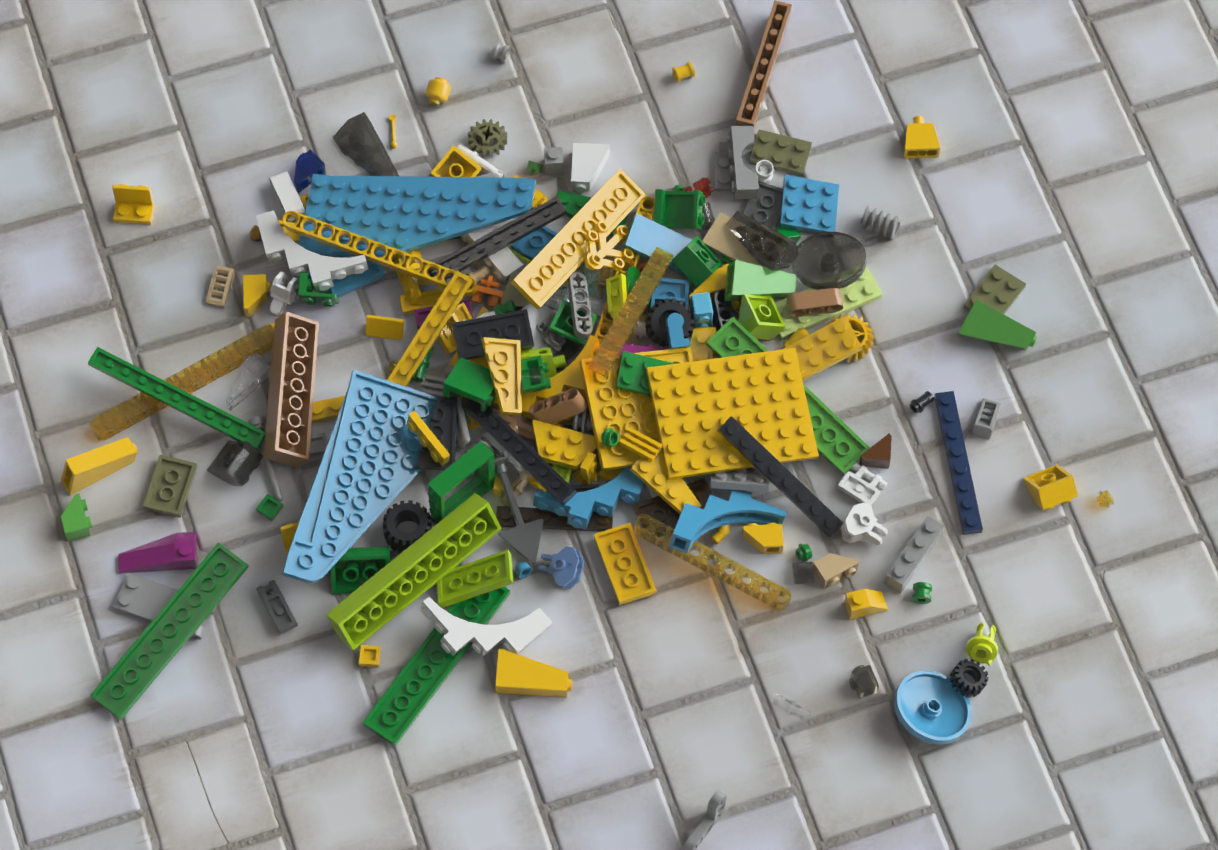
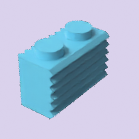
(702, 310)

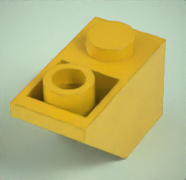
(765, 538)

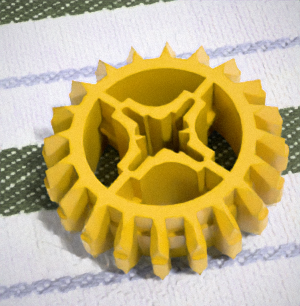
(862, 332)

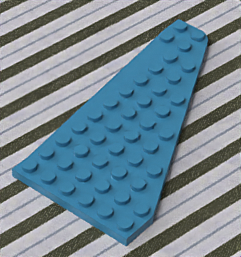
(411, 210)
(360, 474)

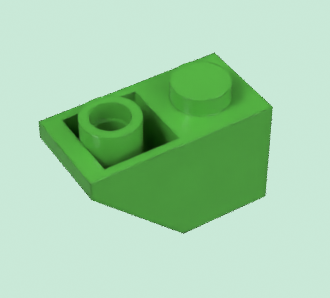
(74, 519)

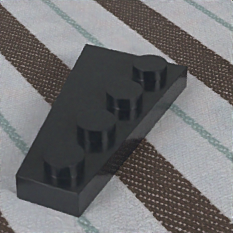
(444, 428)

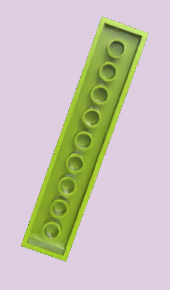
(413, 571)

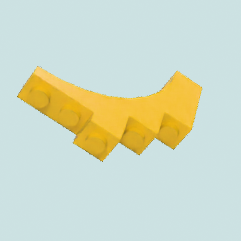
(567, 379)

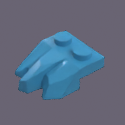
(670, 289)

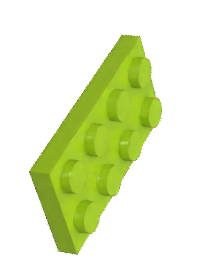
(475, 578)

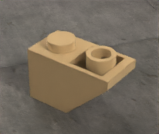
(834, 567)

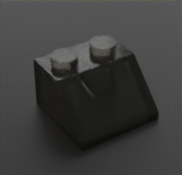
(236, 462)

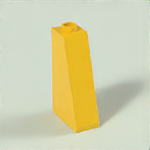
(97, 464)
(529, 677)

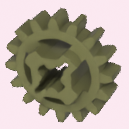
(480, 133)

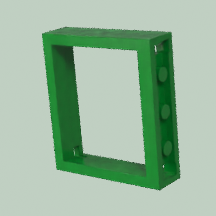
(477, 458)

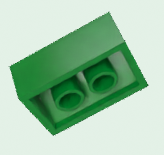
(357, 567)

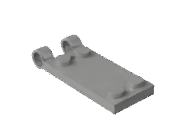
(146, 599)

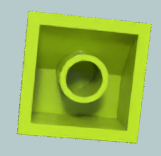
(760, 316)

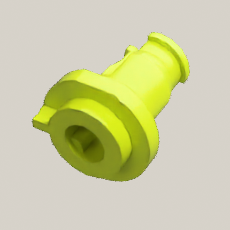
(982, 648)

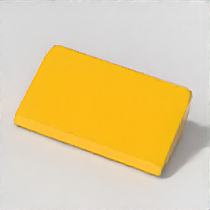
(385, 327)

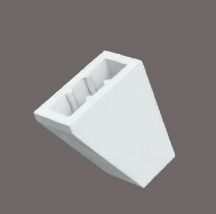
(587, 164)

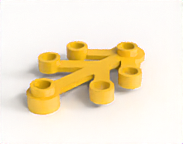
(594, 259)

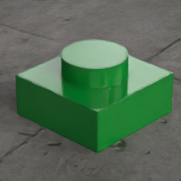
(269, 507)

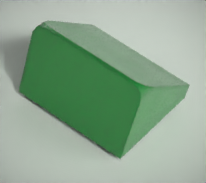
(789, 233)

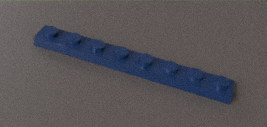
(958, 463)

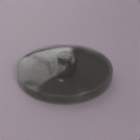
(829, 261)

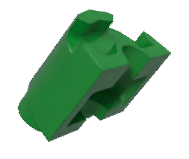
(534, 375)

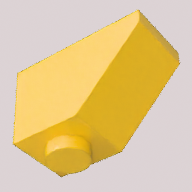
(255, 292)
(864, 603)

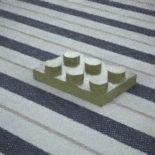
(782, 151)
(997, 290)
(170, 486)

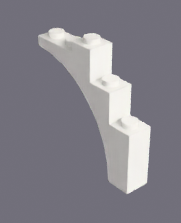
(322, 268)
(459, 632)

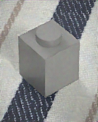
(553, 161)

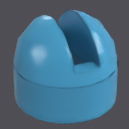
(523, 569)

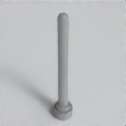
(460, 411)
(258, 422)

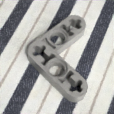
(714, 811)

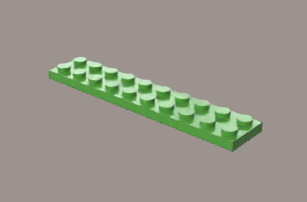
(832, 436)

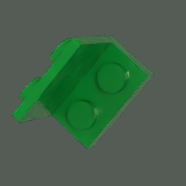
(309, 297)

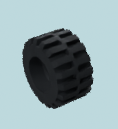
(664, 306)
(402, 513)

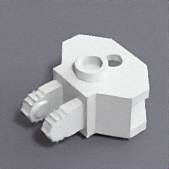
(282, 293)
(860, 524)

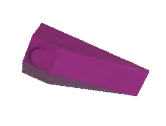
(165, 554)

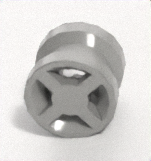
(500, 52)

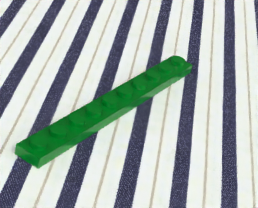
(175, 398)

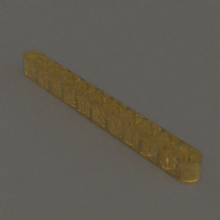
(188, 379)

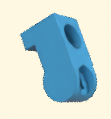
(675, 332)

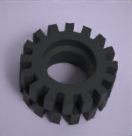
(965, 686)

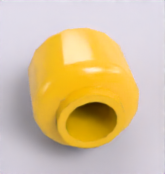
(437, 91)

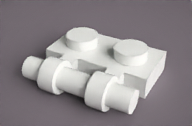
(860, 489)

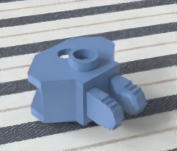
(564, 566)

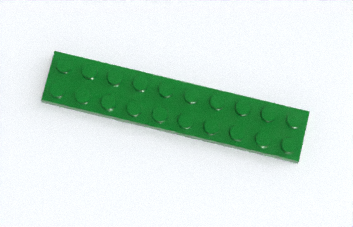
(169, 631)
(427, 671)

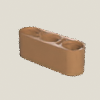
(814, 302)
(558, 406)

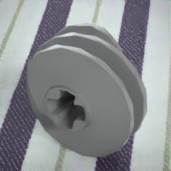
(582, 422)

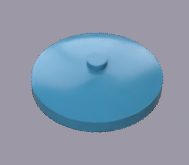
(932, 707)

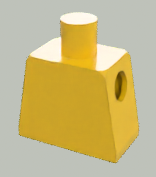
(921, 140)

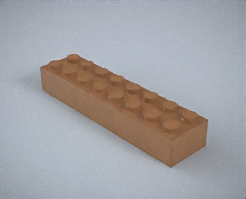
(291, 390)

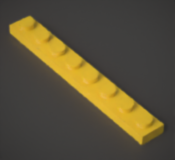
(430, 329)

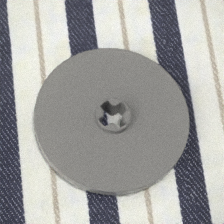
(540, 318)

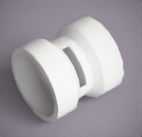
(765, 171)

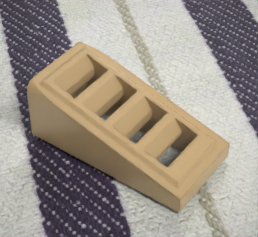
(221, 274)

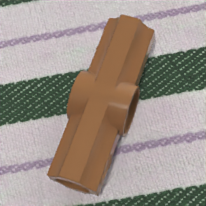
(518, 424)

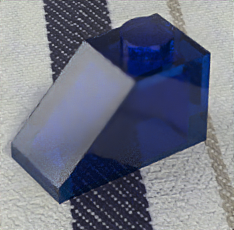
(306, 166)

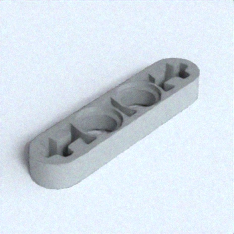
(577, 305)

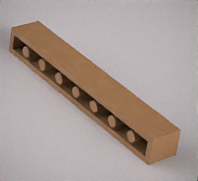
(764, 64)

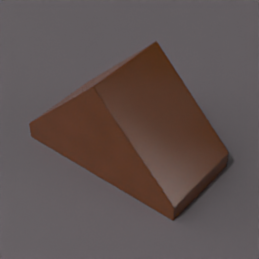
(878, 455)

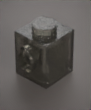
(863, 681)

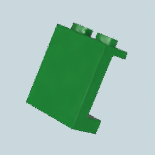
(679, 209)
(471, 382)

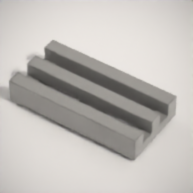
(426, 384)

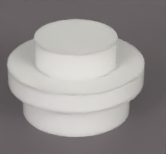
(640, 329)

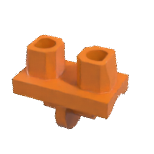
(495, 295)

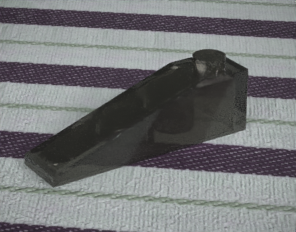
(362, 144)
(763, 243)

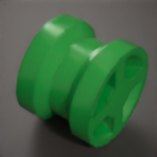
(922, 593)

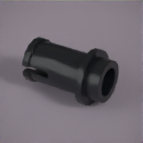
(918, 404)

